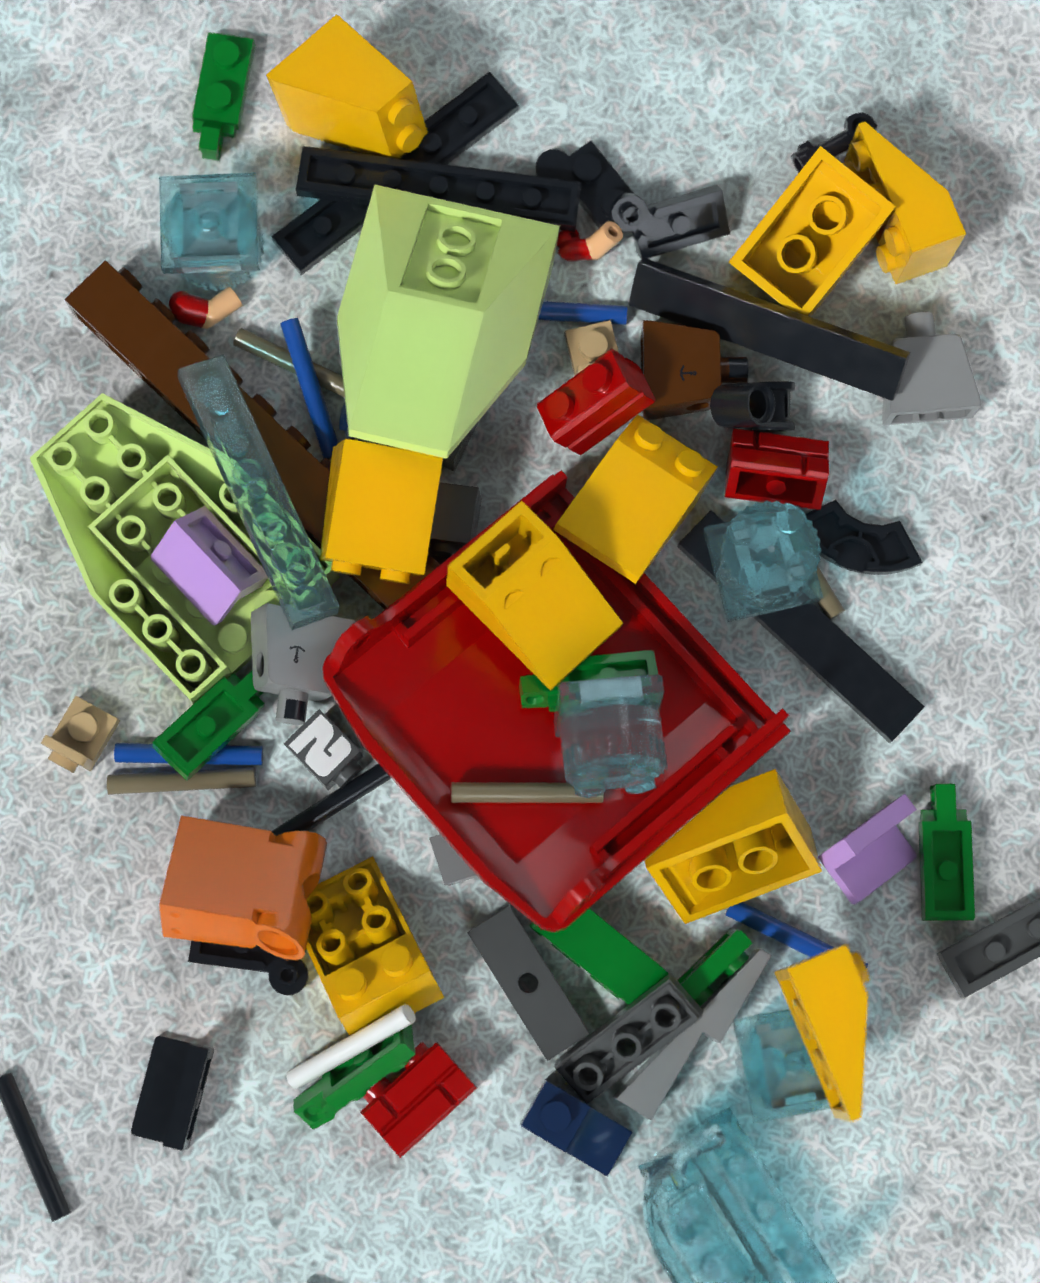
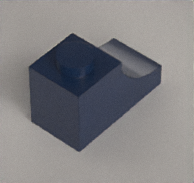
(575, 1128)

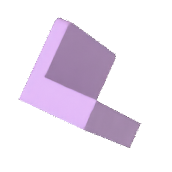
(207, 564)
(871, 852)

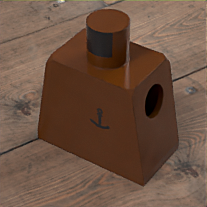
(684, 368)

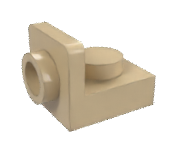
(589, 343)
(80, 736)

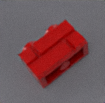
(595, 402)
(777, 468)
(416, 1098)

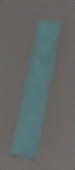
(258, 492)

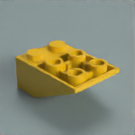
(924, 225)
(533, 595)
(366, 949)

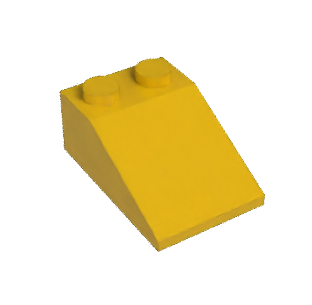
(812, 234)
(636, 498)
(736, 849)
(831, 1017)

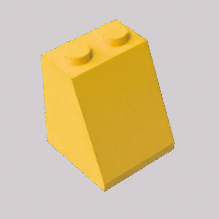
(348, 94)
(379, 509)

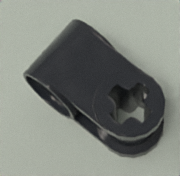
(753, 406)

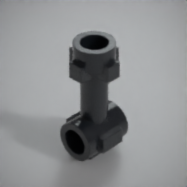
(834, 145)

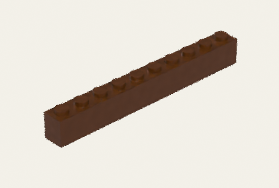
(155, 350)

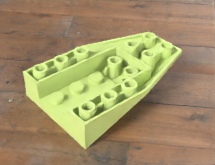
(437, 316)
(115, 494)

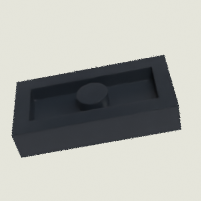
(172, 1092)

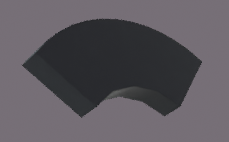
(862, 545)

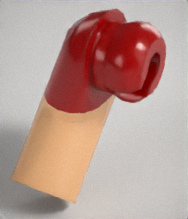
(590, 248)
(201, 311)

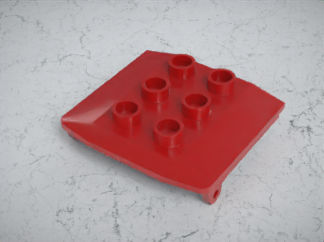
(444, 706)

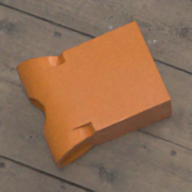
(241, 886)

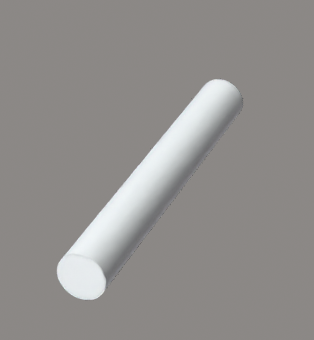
(350, 1046)

